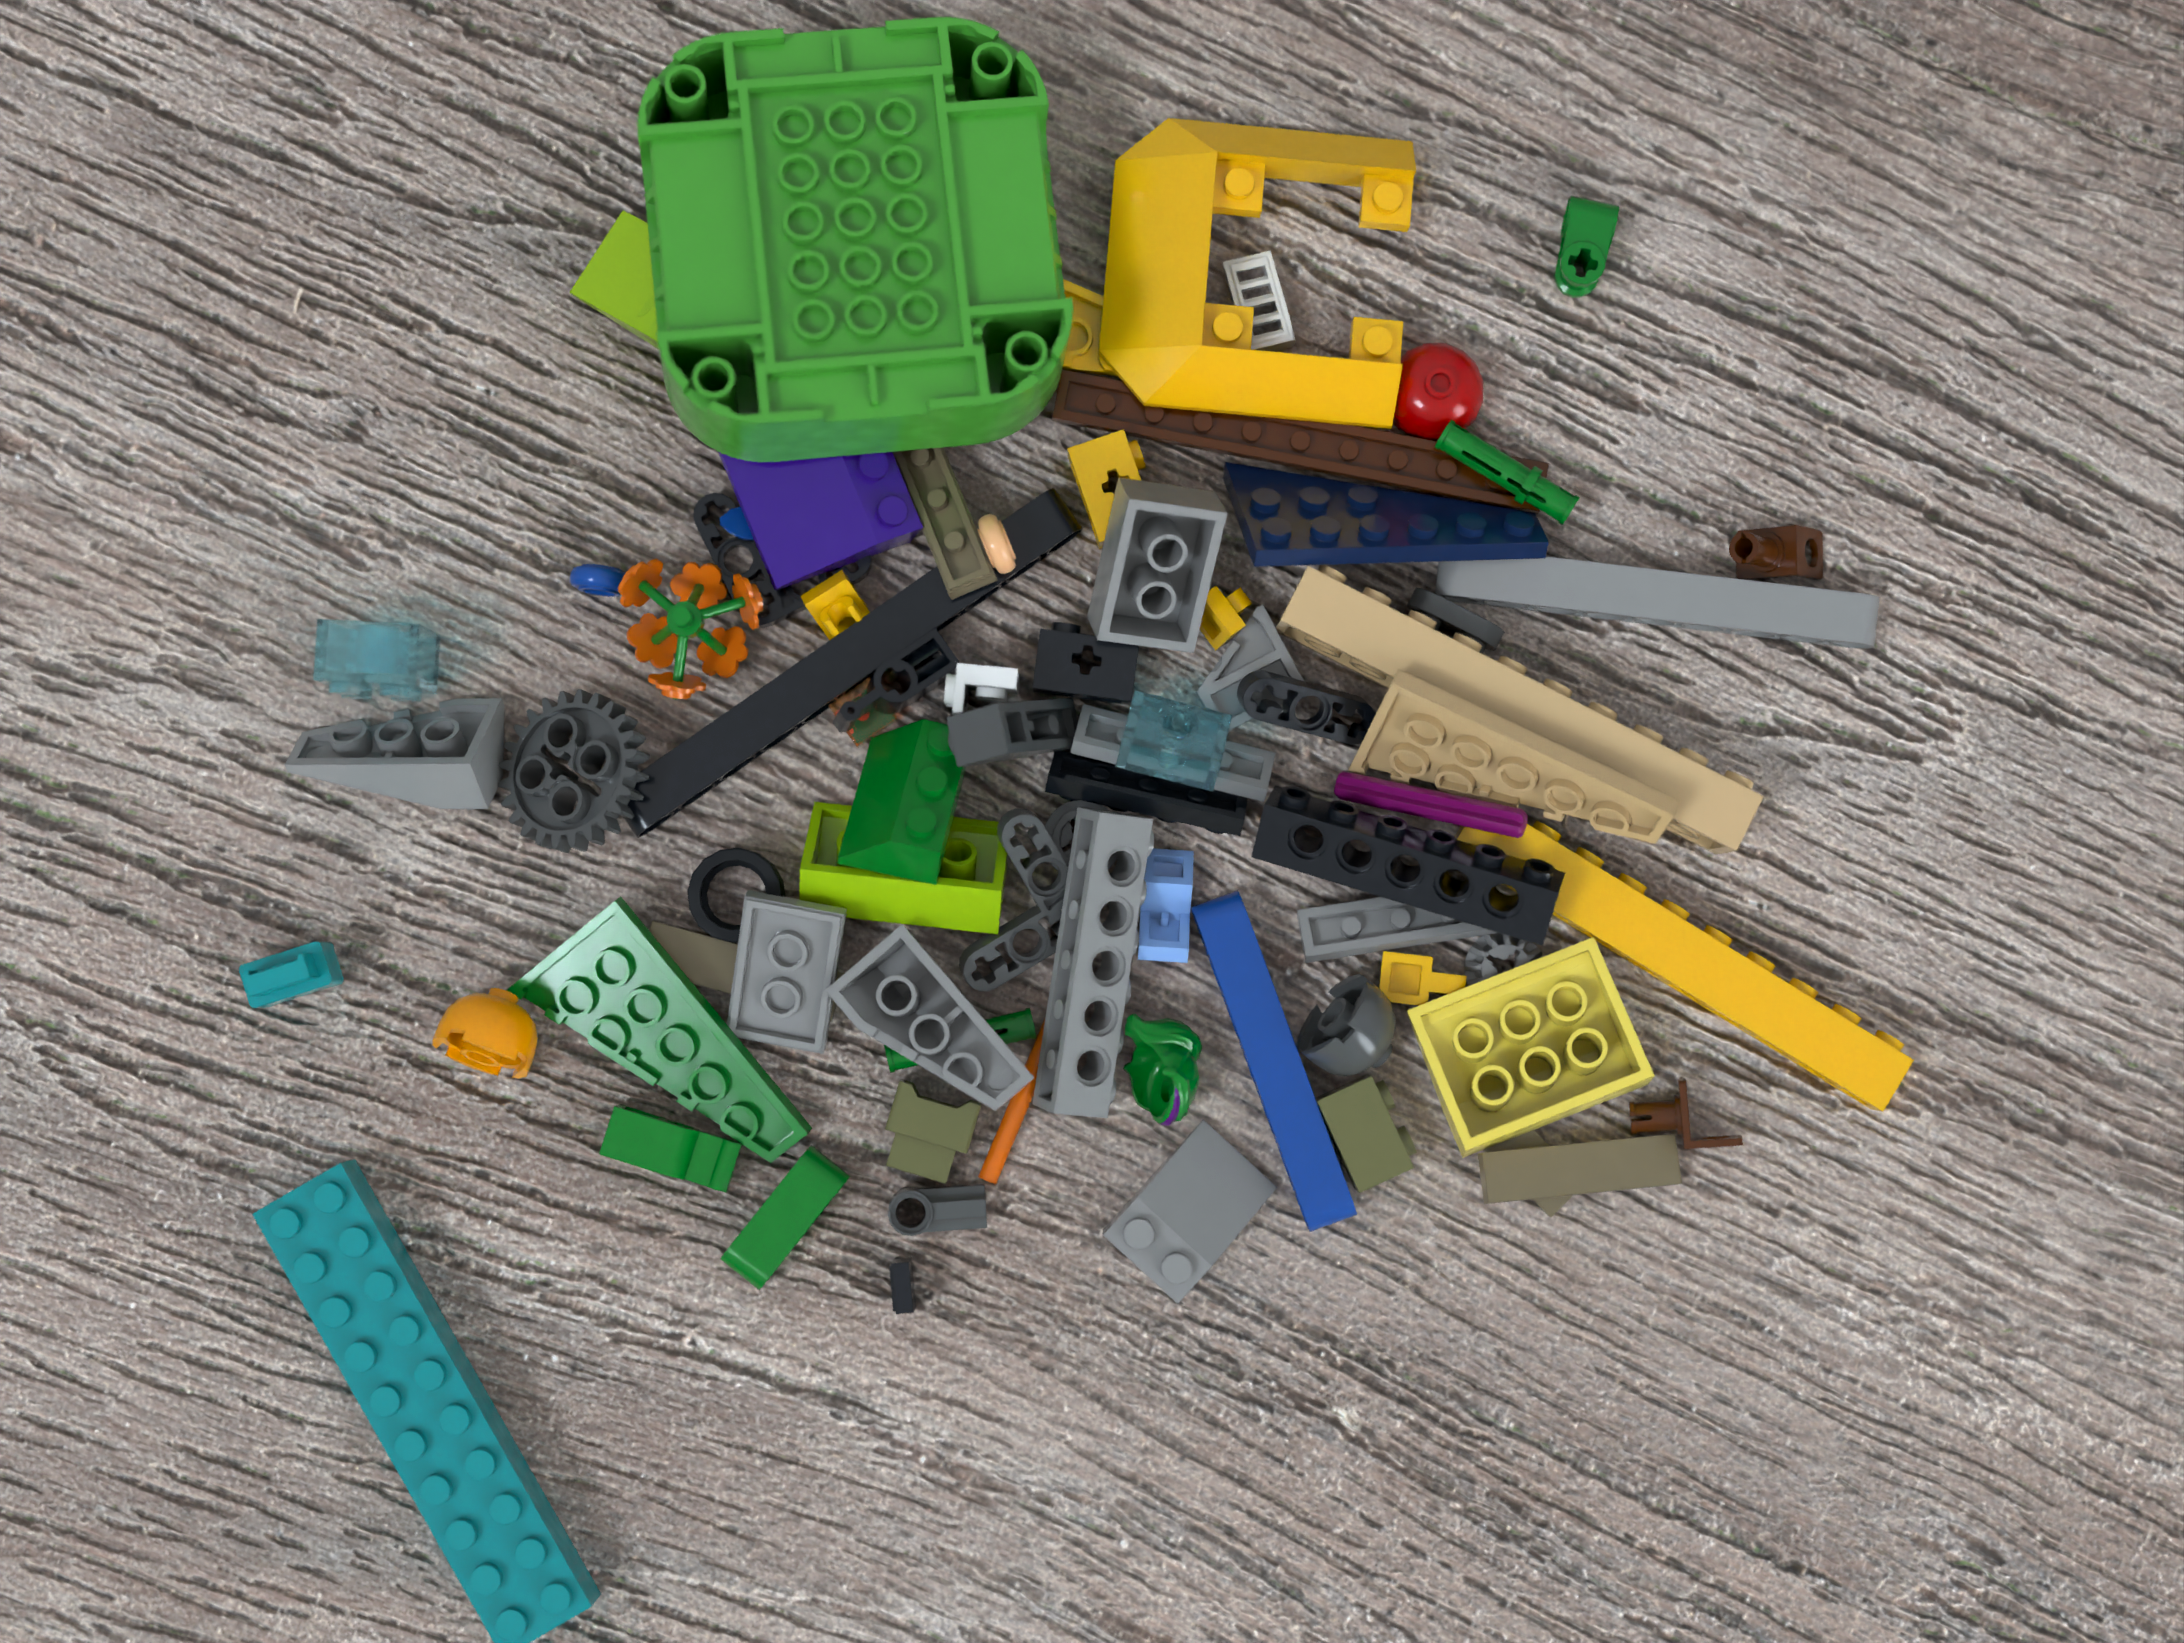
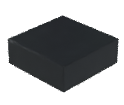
(902, 1285)

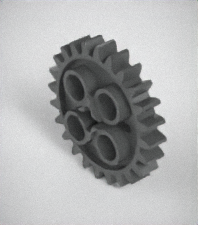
(547, 808)

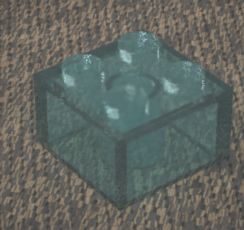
(376, 656)

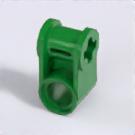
(1584, 239)

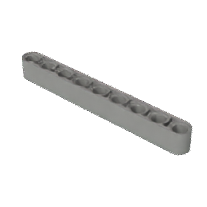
(1665, 599)

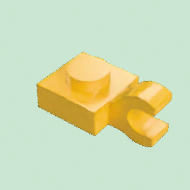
(1410, 978)

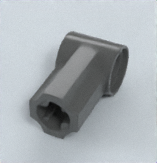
(945, 1208)

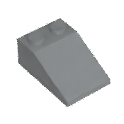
(1189, 1211)

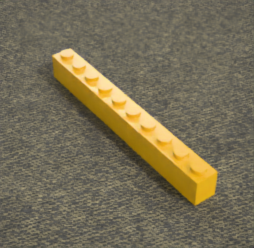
(1710, 971)

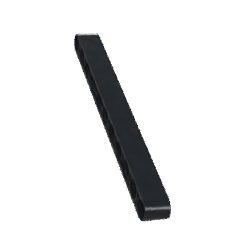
(833, 671)

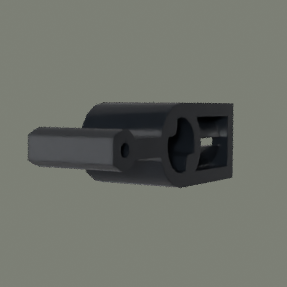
(902, 669)

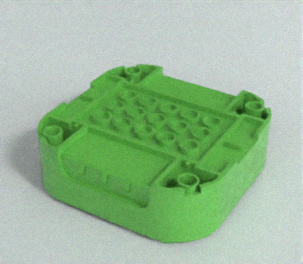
(853, 239)

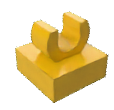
(835, 604)
(1222, 617)

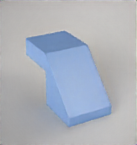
(1167, 906)

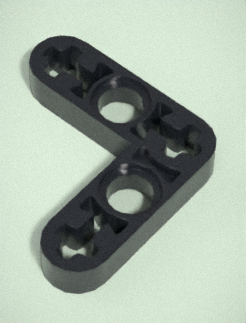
(786, 601)

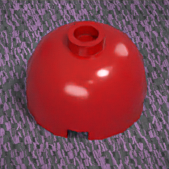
(1437, 387)

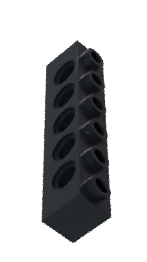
(1382, 873)

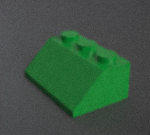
(904, 803)

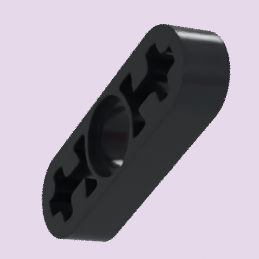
(1321, 724)

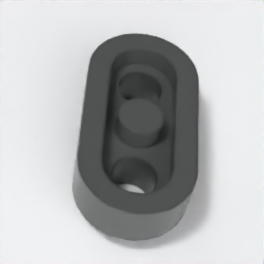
(1456, 618)

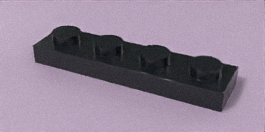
(1125, 790)

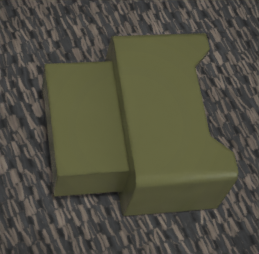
(928, 1132)

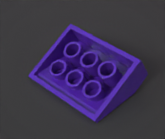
(822, 511)

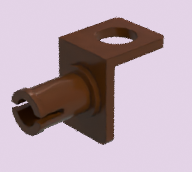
(1777, 552)
(1675, 1116)

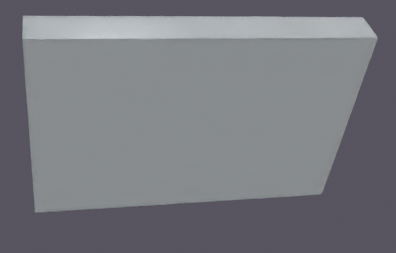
(782, 970)

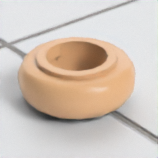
(996, 543)

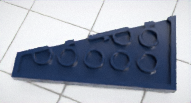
(1331, 521)

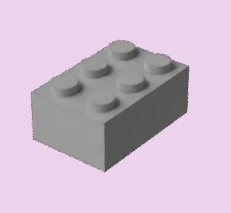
(1156, 565)

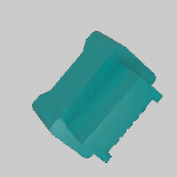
(291, 974)

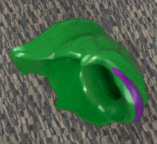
(1163, 1067)

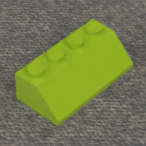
(966, 891)

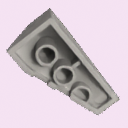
(425, 759)
(920, 1013)

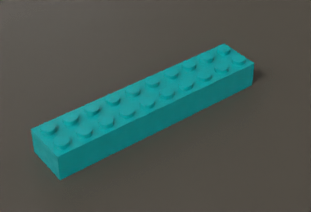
(427, 1405)

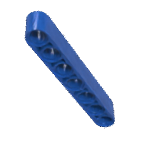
(1273, 1061)

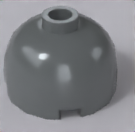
(1352, 1030)

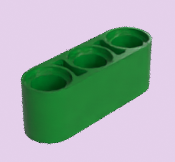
(785, 1217)

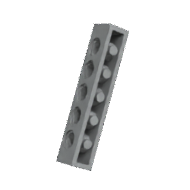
(1080, 939)

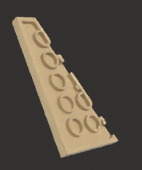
(1484, 757)

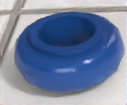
(597, 579)

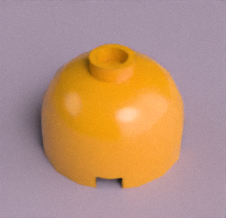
(489, 1033)

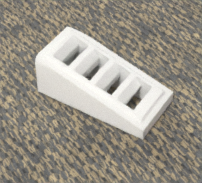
(1269, 341)

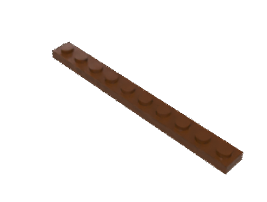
(1304, 445)

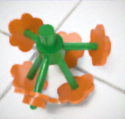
(699, 600)

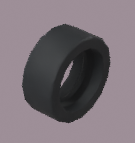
(707, 871)

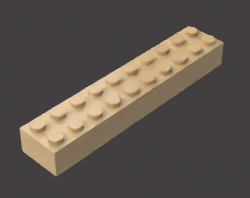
(1378, 640)

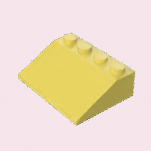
(1529, 1047)

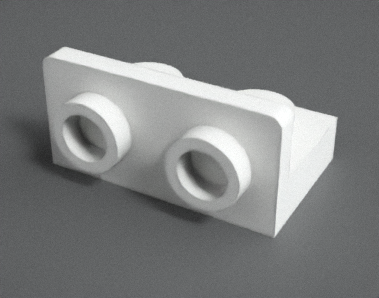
(989, 682)

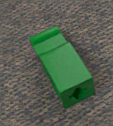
(670, 1148)

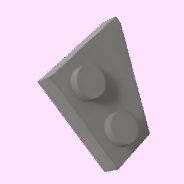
(1253, 649)

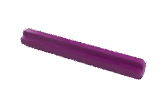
(1431, 804)

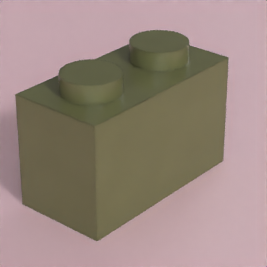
(1365, 1132)

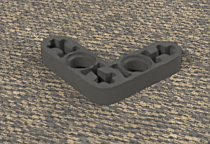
(1048, 905)

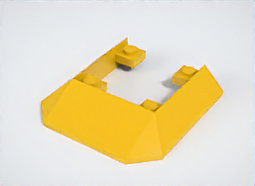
(1199, 353)

